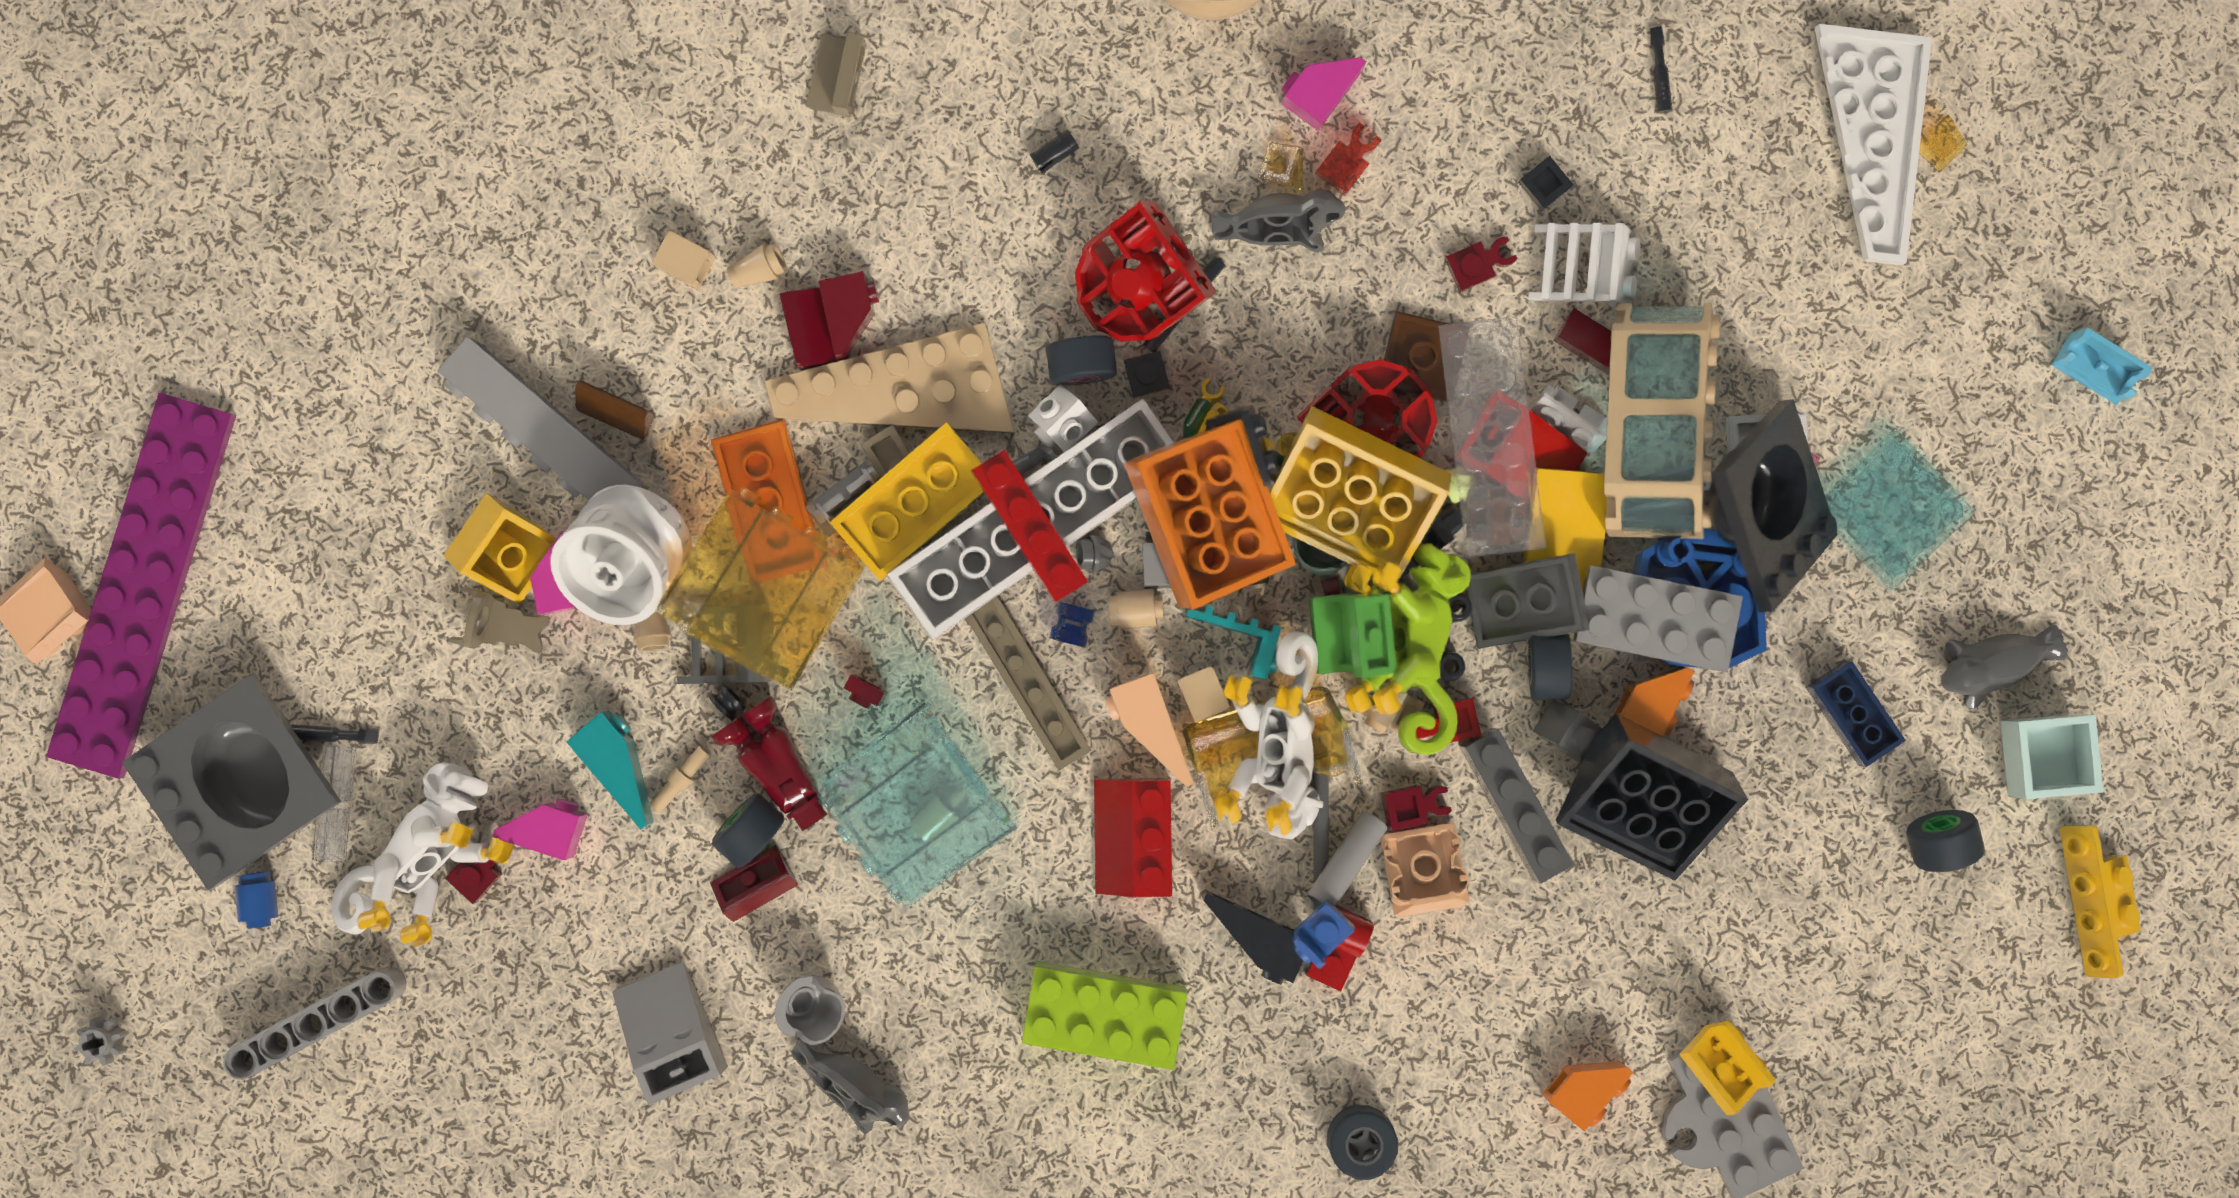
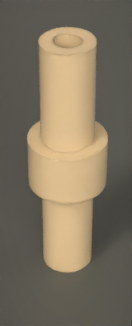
(679, 779)

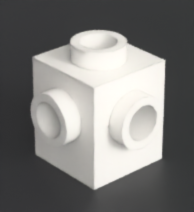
(1062, 419)

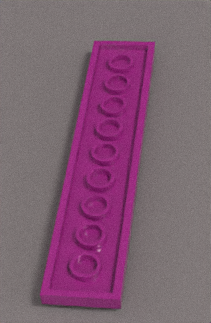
(141, 585)

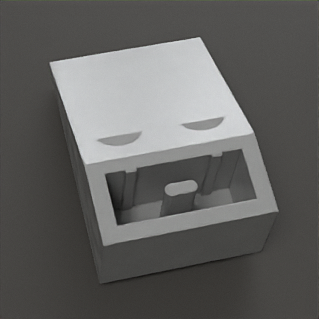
(668, 1033)

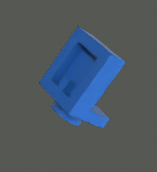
(1321, 933)

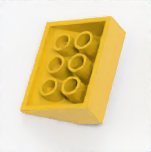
(1356, 494)

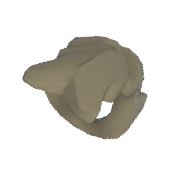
(493, 622)

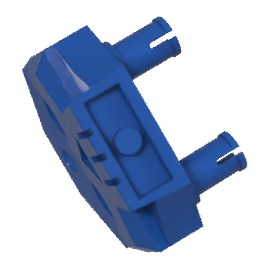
(1676, 562)

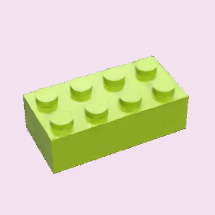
(1105, 1015)

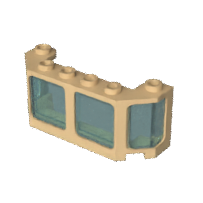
(1660, 421)

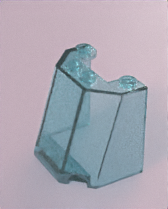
(914, 807)

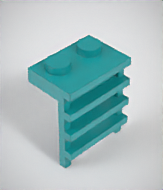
(1264, 655)

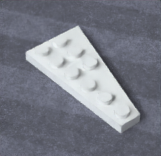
(1877, 110)

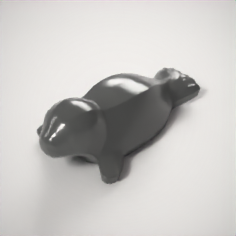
(1281, 220)
(1999, 662)
(853, 1087)

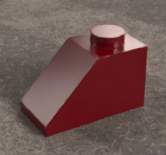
(848, 309)

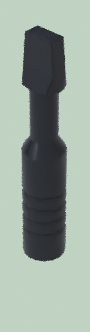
(1660, 72)
(333, 734)

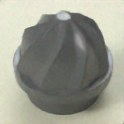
(1093, 553)

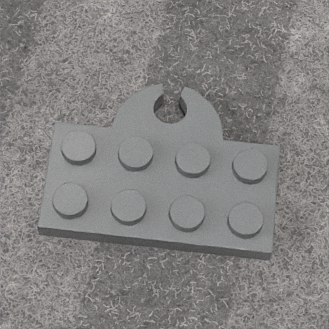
(1745, 1147)

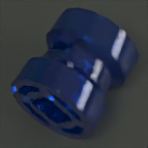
(1070, 633)

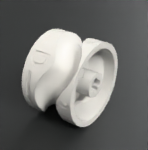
(621, 554)

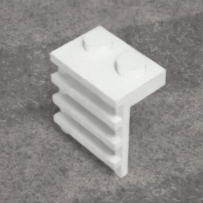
(1610, 263)

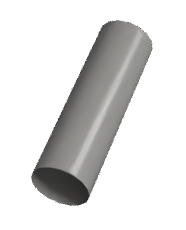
(1347, 859)

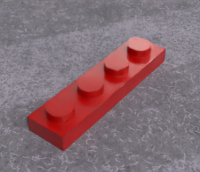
(1029, 526)

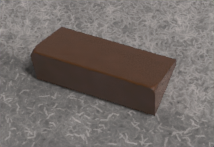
(613, 410)

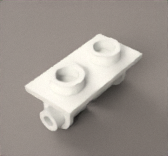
(1584, 428)

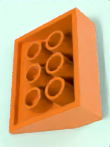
(1209, 514)

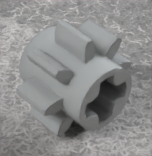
(112, 1036)

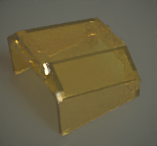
(760, 588)

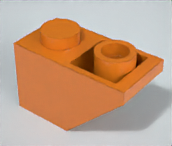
(1656, 698)
(1586, 1089)

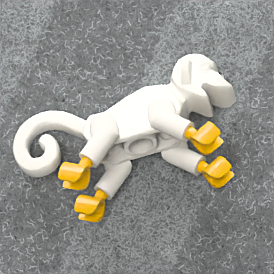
(1284, 744)
(415, 853)

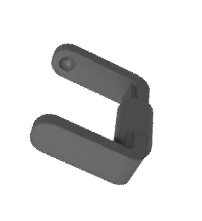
(1034, 457)

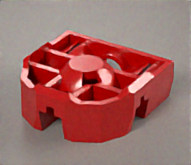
(1150, 283)
(1380, 403)

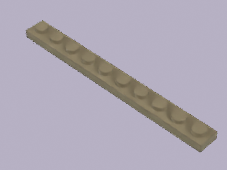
(1002, 641)

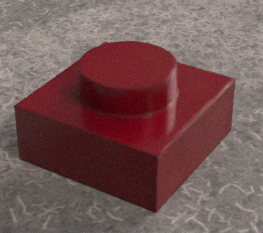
(864, 692)

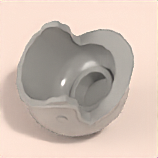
(810, 1009)

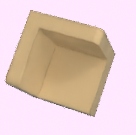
(683, 260)
(1203, 694)

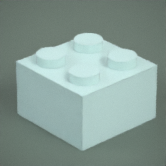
(2051, 756)

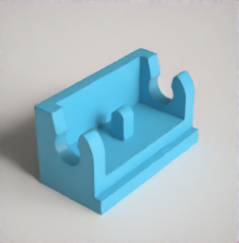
(2100, 365)

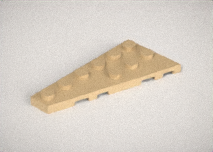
(904, 386)

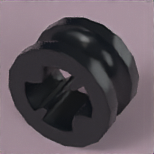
(727, 701)

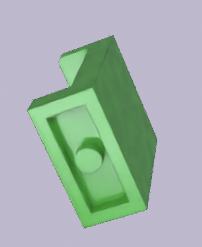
(1353, 634)

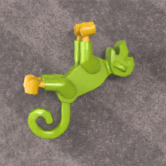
(1420, 635)

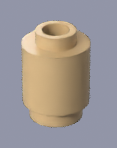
(1135, 609)

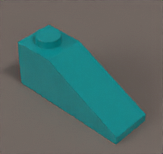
(614, 761)

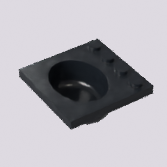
(1772, 505)

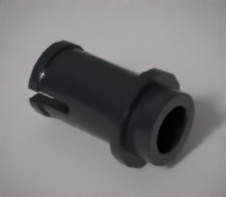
(1054, 151)

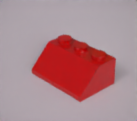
(1133, 837)

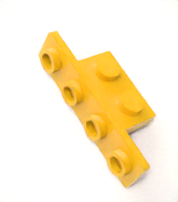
(2100, 899)

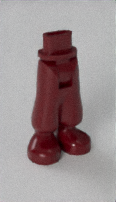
(774, 763)

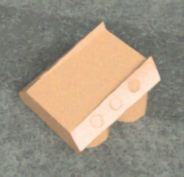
(43, 610)
(1425, 870)

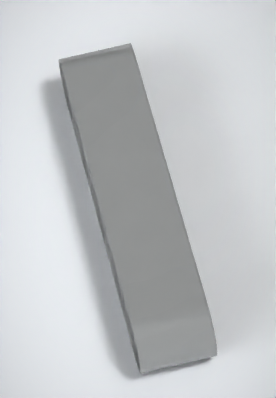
(299, 1029)

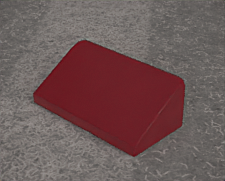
(807, 327)
(1586, 339)
(753, 884)

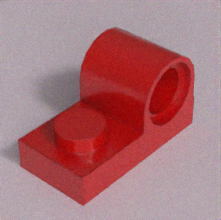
(1342, 958)

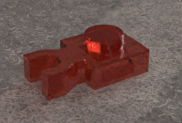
(1346, 163)

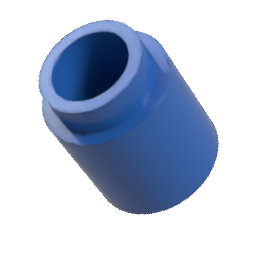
(256, 899)

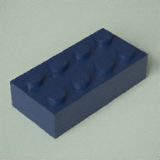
(1855, 713)

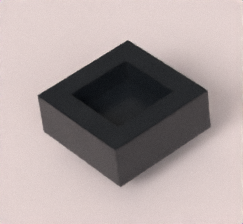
(1545, 183)
(1146, 374)

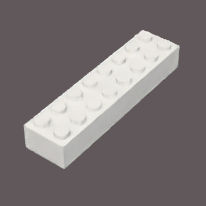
(981, 556)

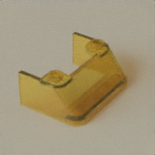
(1223, 742)

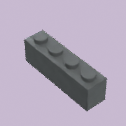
(1516, 805)

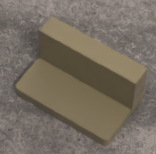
(837, 74)

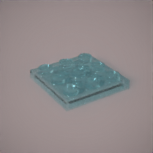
(1895, 509)

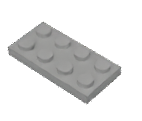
(1659, 618)

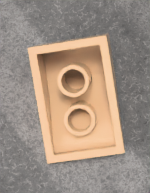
(1147, 719)

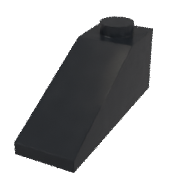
(1263, 939)

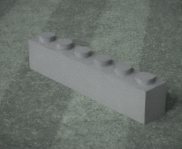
(532, 421)

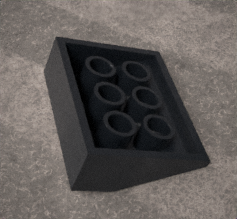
(1649, 798)

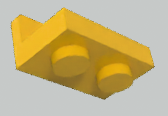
(1726, 1065)

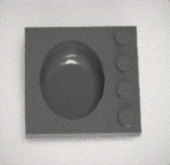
(229, 789)

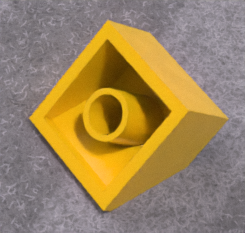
(499, 548)

